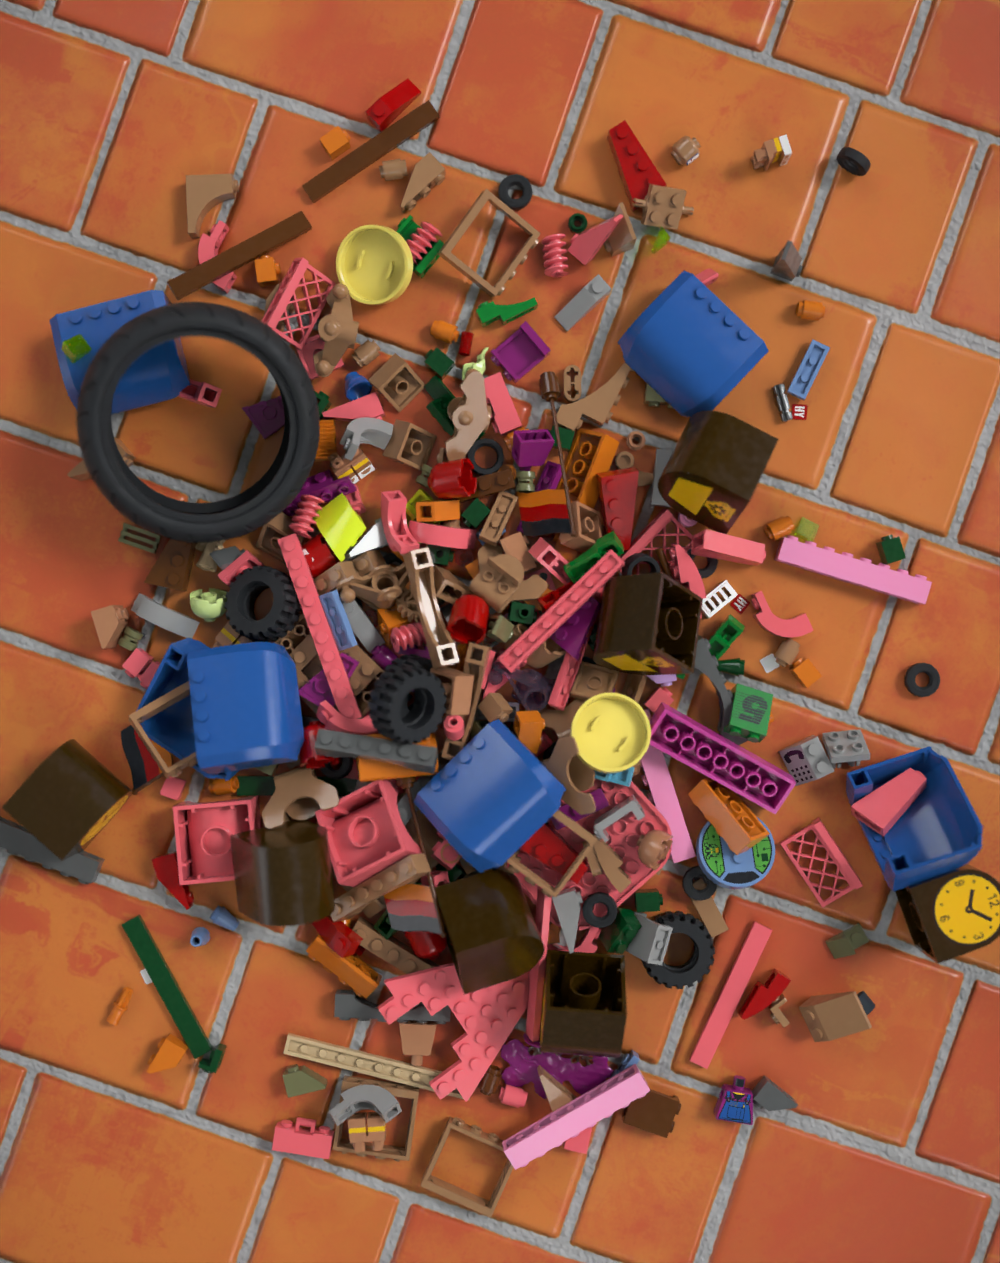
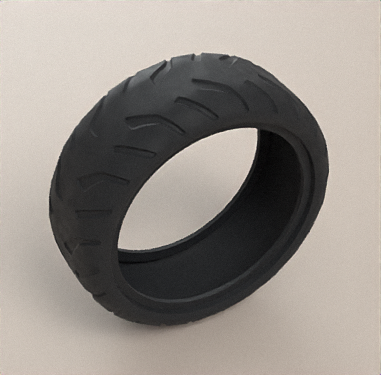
(178, 518)

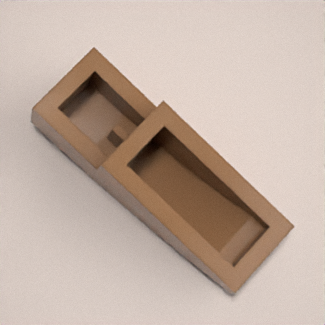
(611, 863)

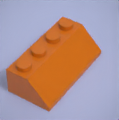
(589, 455)
(380, 770)
(728, 815)
(349, 970)

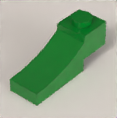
(489, 312)
(583, 563)
(725, 636)

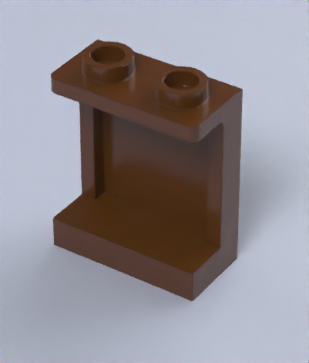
(653, 1113)

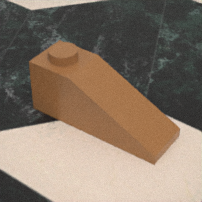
(555, 1091)

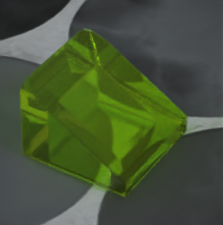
(661, 240)
(75, 348)
(806, 529)

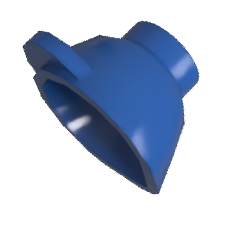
(356, 386)

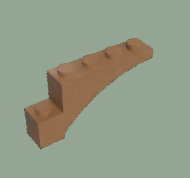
(596, 405)
(359, 567)

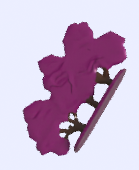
(524, 1067)

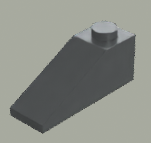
(787, 262)

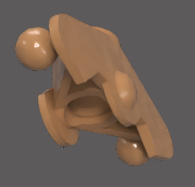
(336, 331)
(469, 415)
(369, 586)

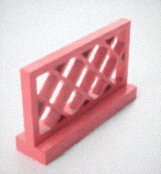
(287, 291)
(650, 532)
(837, 858)

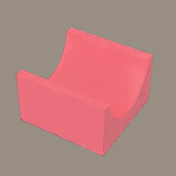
(366, 833)
(205, 840)

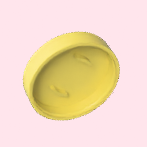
(374, 264)
(611, 732)

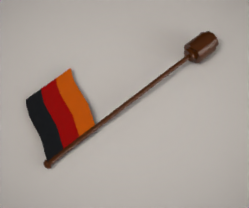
(549, 509)
(142, 765)
(414, 905)

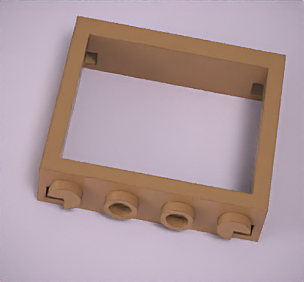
(445, 251)
(152, 709)
(533, 878)
(397, 1090)
(455, 1193)

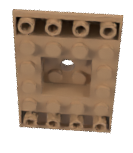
(308, 664)

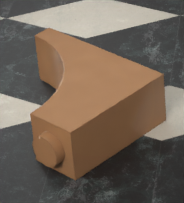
(203, 194)
(448, 586)

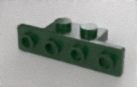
(438, 408)

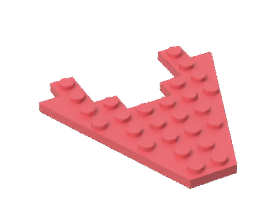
(484, 1014)

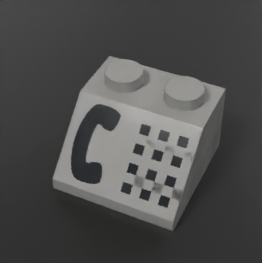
(806, 760)

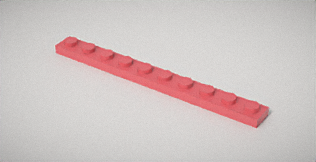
(319, 626)

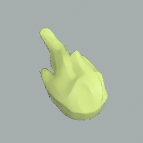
(479, 365)

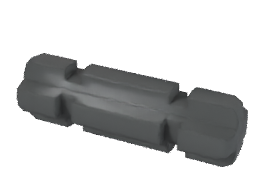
(782, 402)

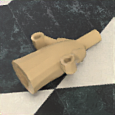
(206, 561)

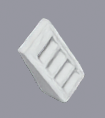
(706, 610)

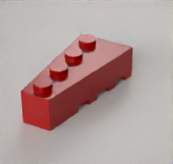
(633, 163)
(618, 501)
(554, 851)

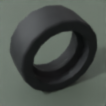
(493, 444)
(636, 558)

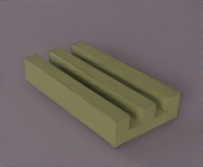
(124, 533)

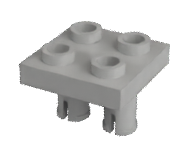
(846, 747)

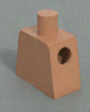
(417, 1039)

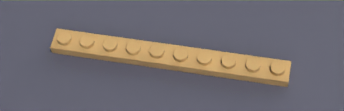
(362, 1062)

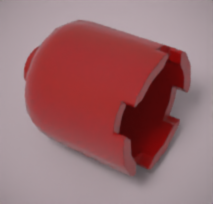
(452, 479)
(321, 553)
(468, 619)
(308, 753)
(426, 944)

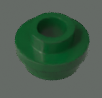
(577, 217)

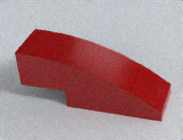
(764, 994)

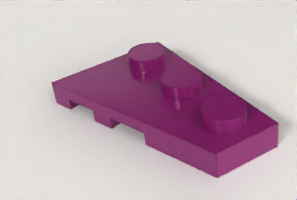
(267, 416)
(574, 631)
(318, 688)

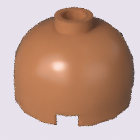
(654, 847)

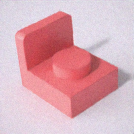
(356, 502)

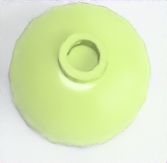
(208, 604)

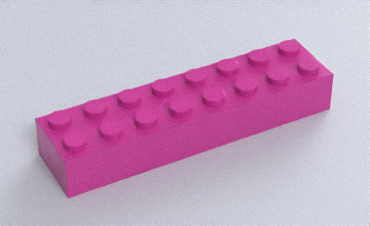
(719, 758)

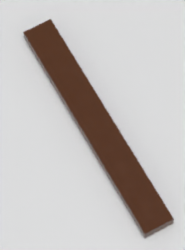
(371, 151)
(239, 255)

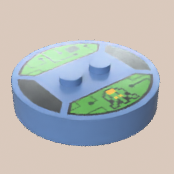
(726, 867)

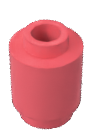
(454, 727)
(513, 1096)

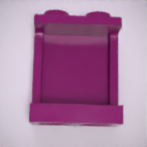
(520, 353)

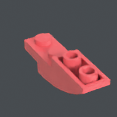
(686, 571)

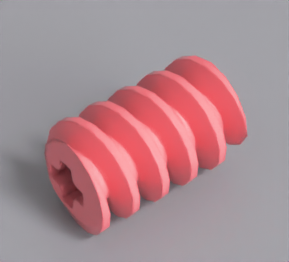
(422, 240)
(553, 255)
(305, 515)
(407, 635)

